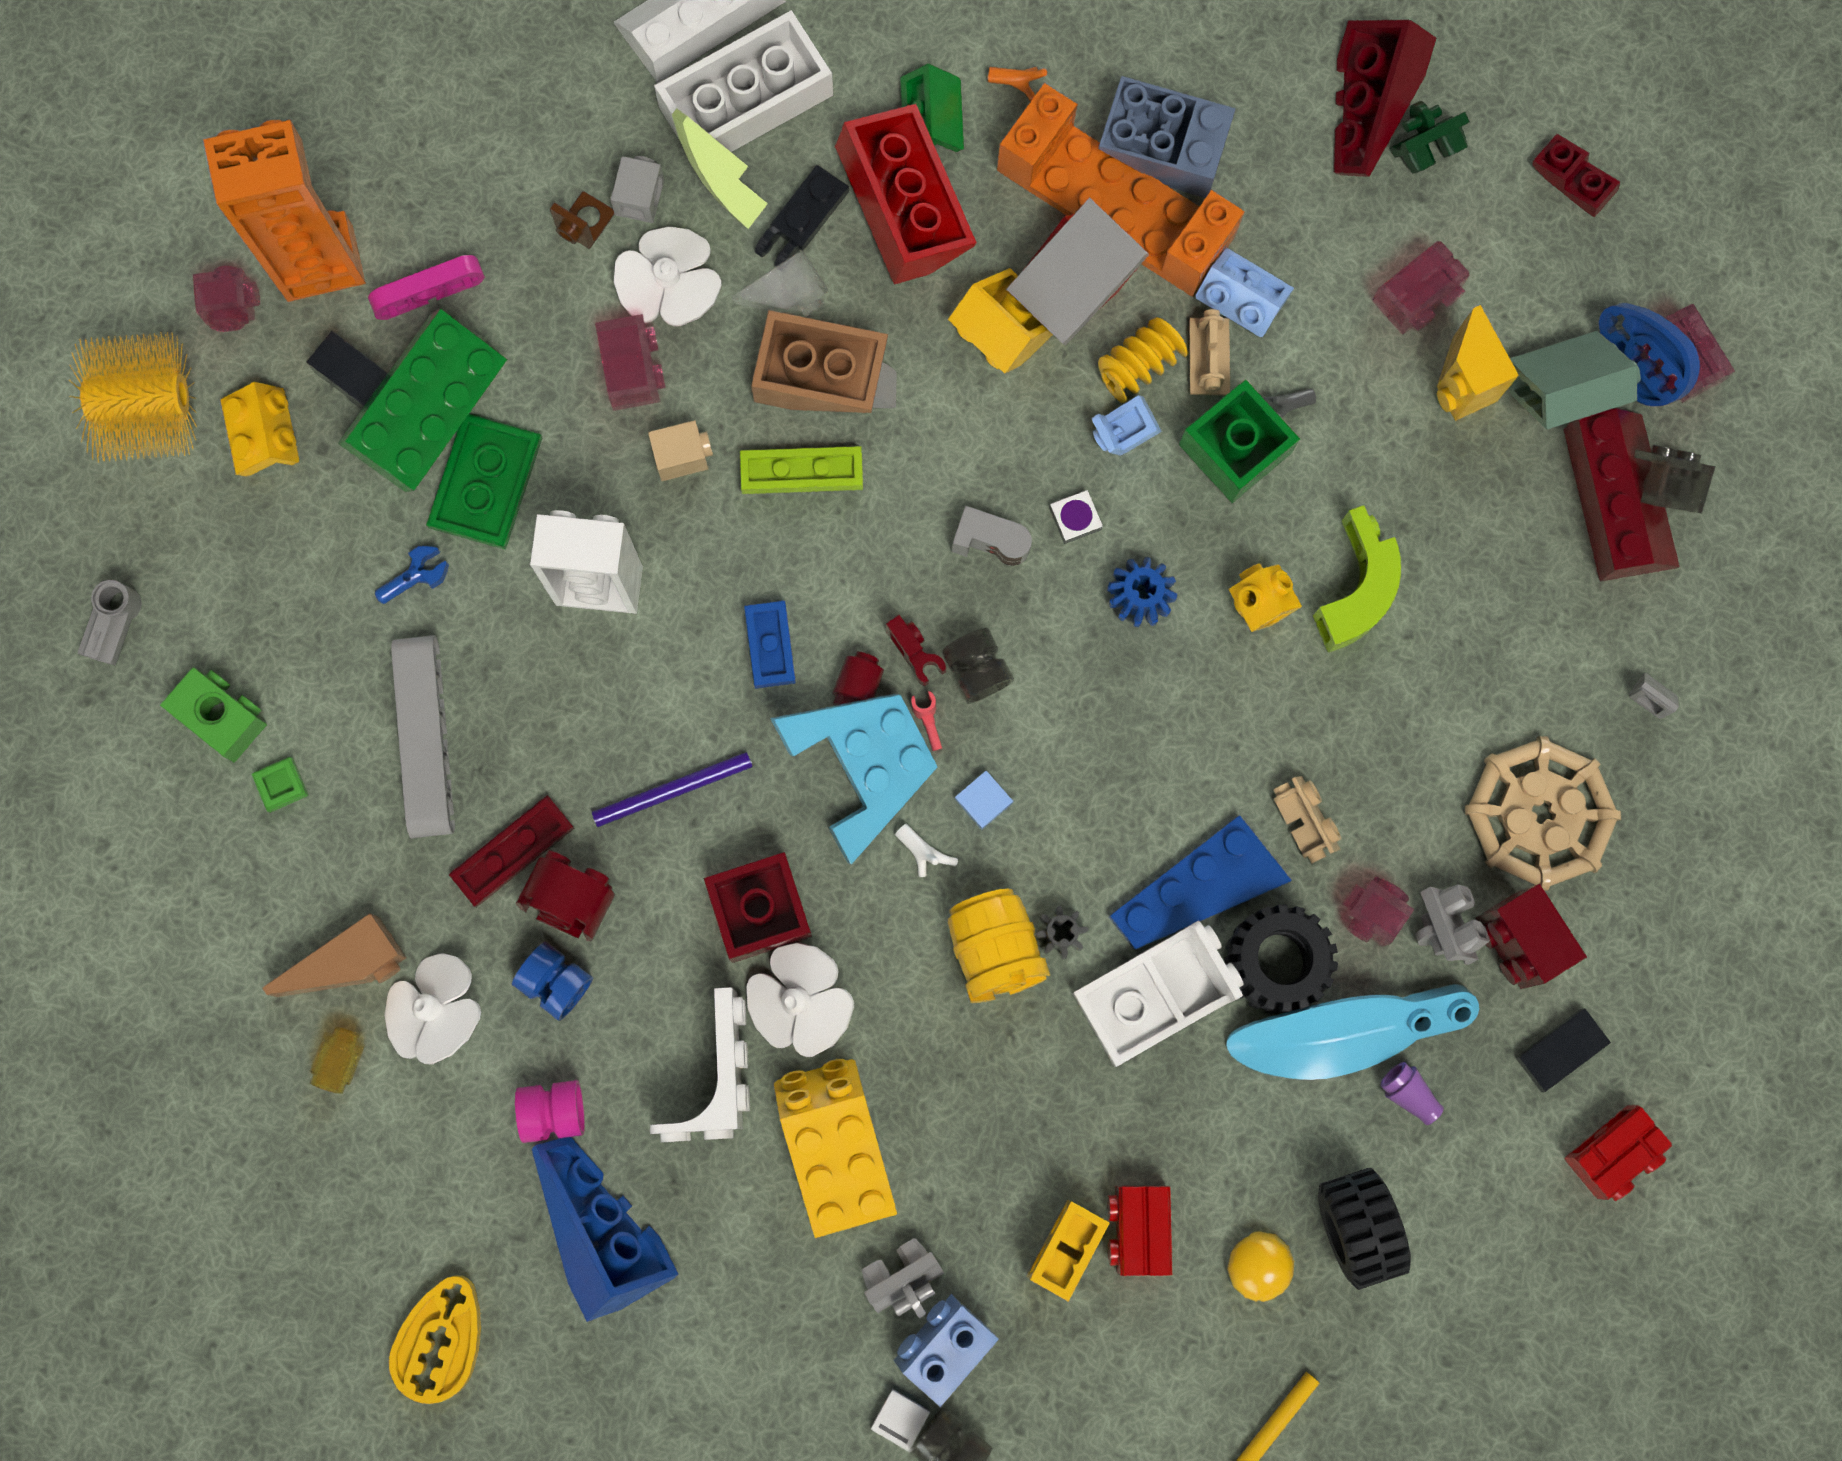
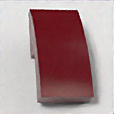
(1570, 172)

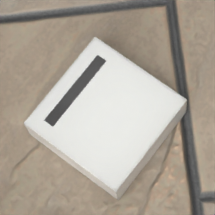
(900, 1420)

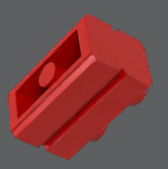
(1619, 1153)
(1142, 1230)

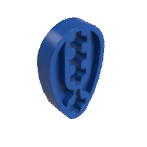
(1666, 343)

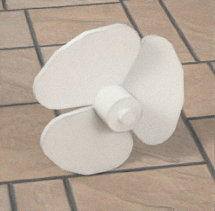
(653, 280)
(800, 1012)
(429, 1022)

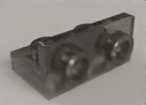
(1676, 479)

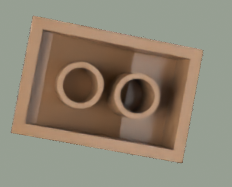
(817, 365)

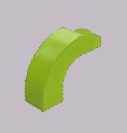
(1378, 584)

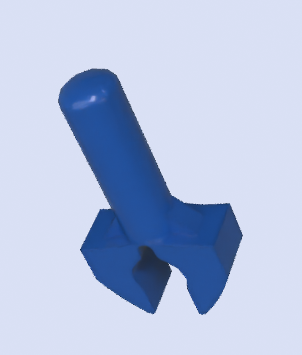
(414, 574)

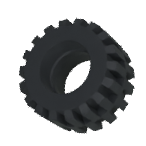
(1315, 951)
(1364, 1228)

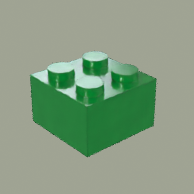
(1238, 441)

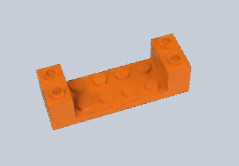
(1067, 169)
(279, 211)

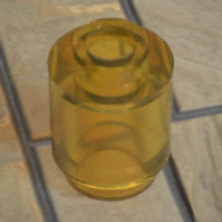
(336, 1060)

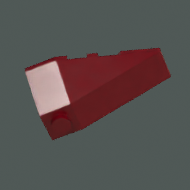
(1381, 76)

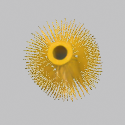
(134, 397)

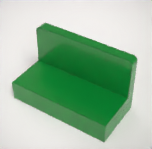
(939, 103)

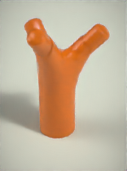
(1016, 78)

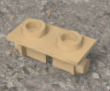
(1209, 354)
(1316, 832)

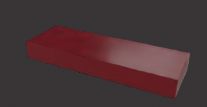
(511, 851)

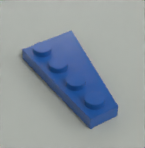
(1209, 880)

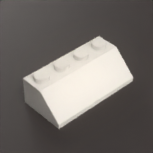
(679, 31)

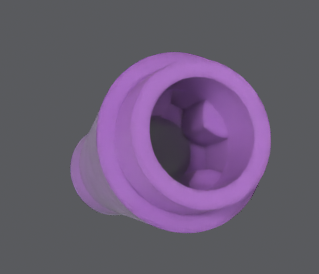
(1410, 1091)

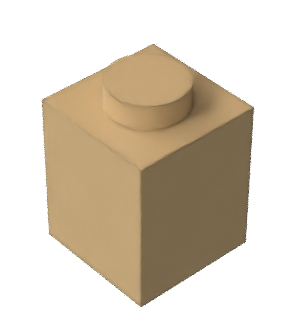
(680, 450)

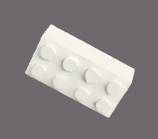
(750, 84)
(587, 562)

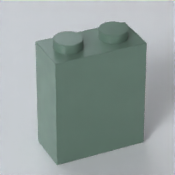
(1574, 379)

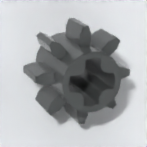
(1049, 932)

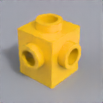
(1264, 596)

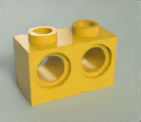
(1067, 1250)

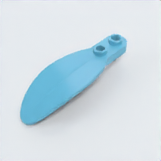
(1349, 1032)

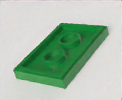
(484, 481)

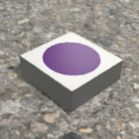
(1076, 517)

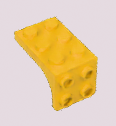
(833, 1147)

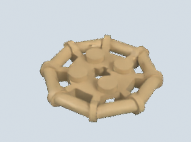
(1564, 804)

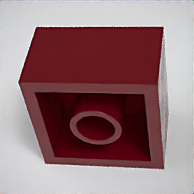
(757, 907)
(1530, 938)

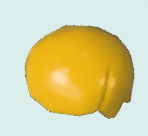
(1261, 1266)

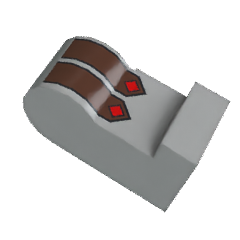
(993, 535)

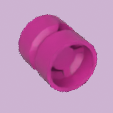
(549, 1111)

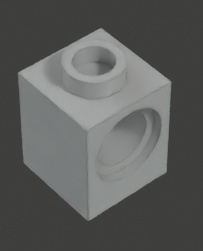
(637, 188)

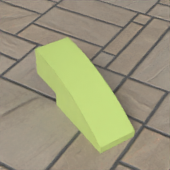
(718, 170)

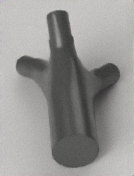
(1289, 402)

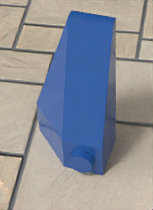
(599, 1244)

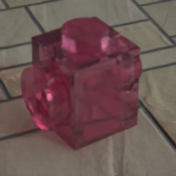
(225, 298)
(1376, 911)

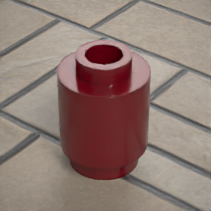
(857, 679)

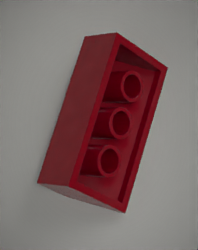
(1623, 531)

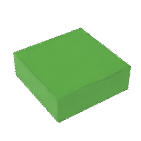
(279, 784)

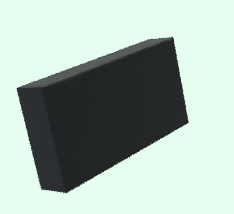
(1563, 1050)

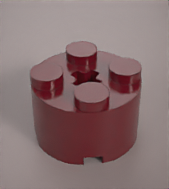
(567, 896)

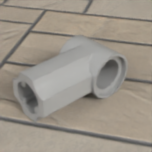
(108, 628)

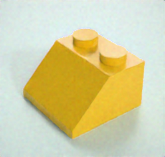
(999, 323)
(1475, 368)

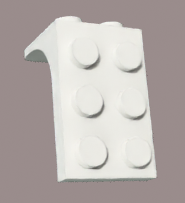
(1159, 992)
(730, 1096)

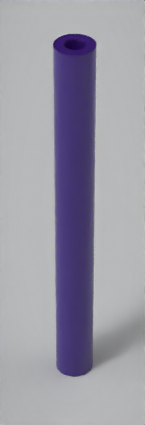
(671, 789)

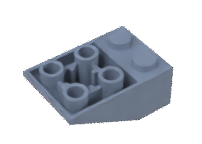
(1167, 135)

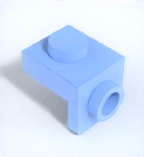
(1125, 427)

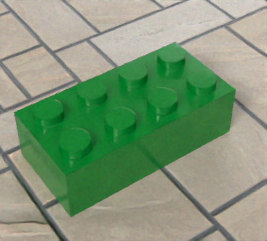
(422, 401)

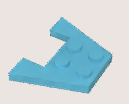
(878, 753)

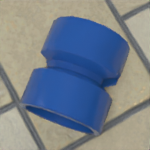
(552, 980)

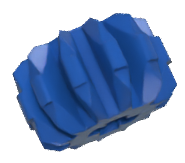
(1128, 596)

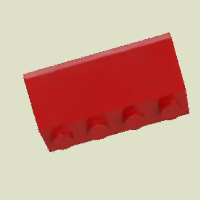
(904, 192)

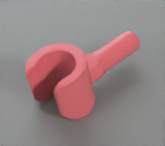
(928, 720)

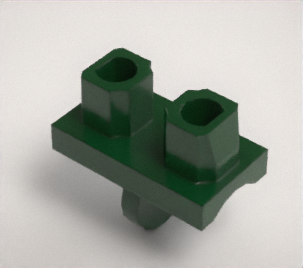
(1447, 133)

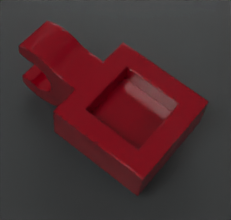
(908, 640)

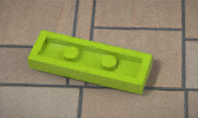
(801, 470)

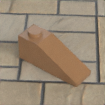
(352, 958)

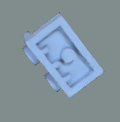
(1243, 292)

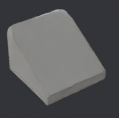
(886, 388)
(1654, 696)

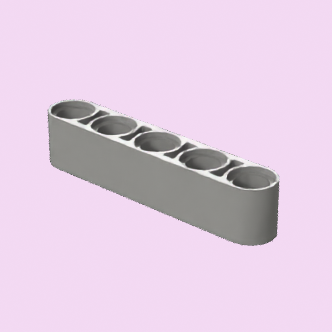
(420, 734)

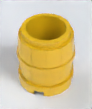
(995, 945)

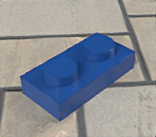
(770, 644)

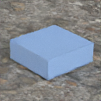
(983, 800)

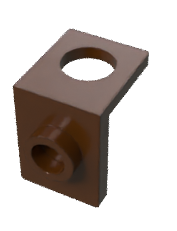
(574, 228)

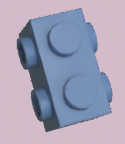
(944, 1349)

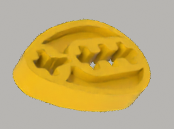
(413, 1340)

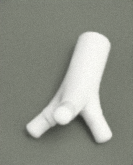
(921, 850)

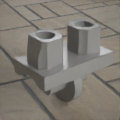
(1445, 926)
(906, 1287)

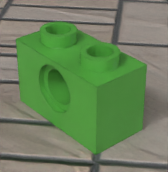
(193, 701)

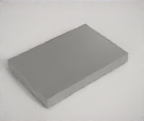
(1077, 271)

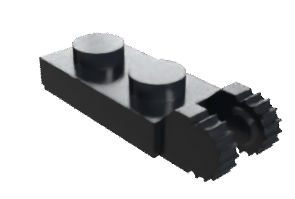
(803, 214)

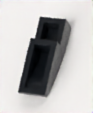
(346, 369)

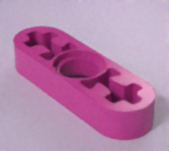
(418, 288)

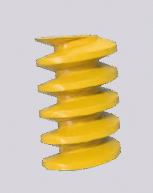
(1139, 356)

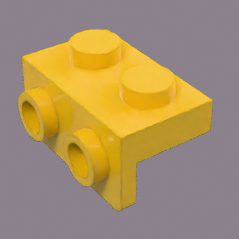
(259, 428)

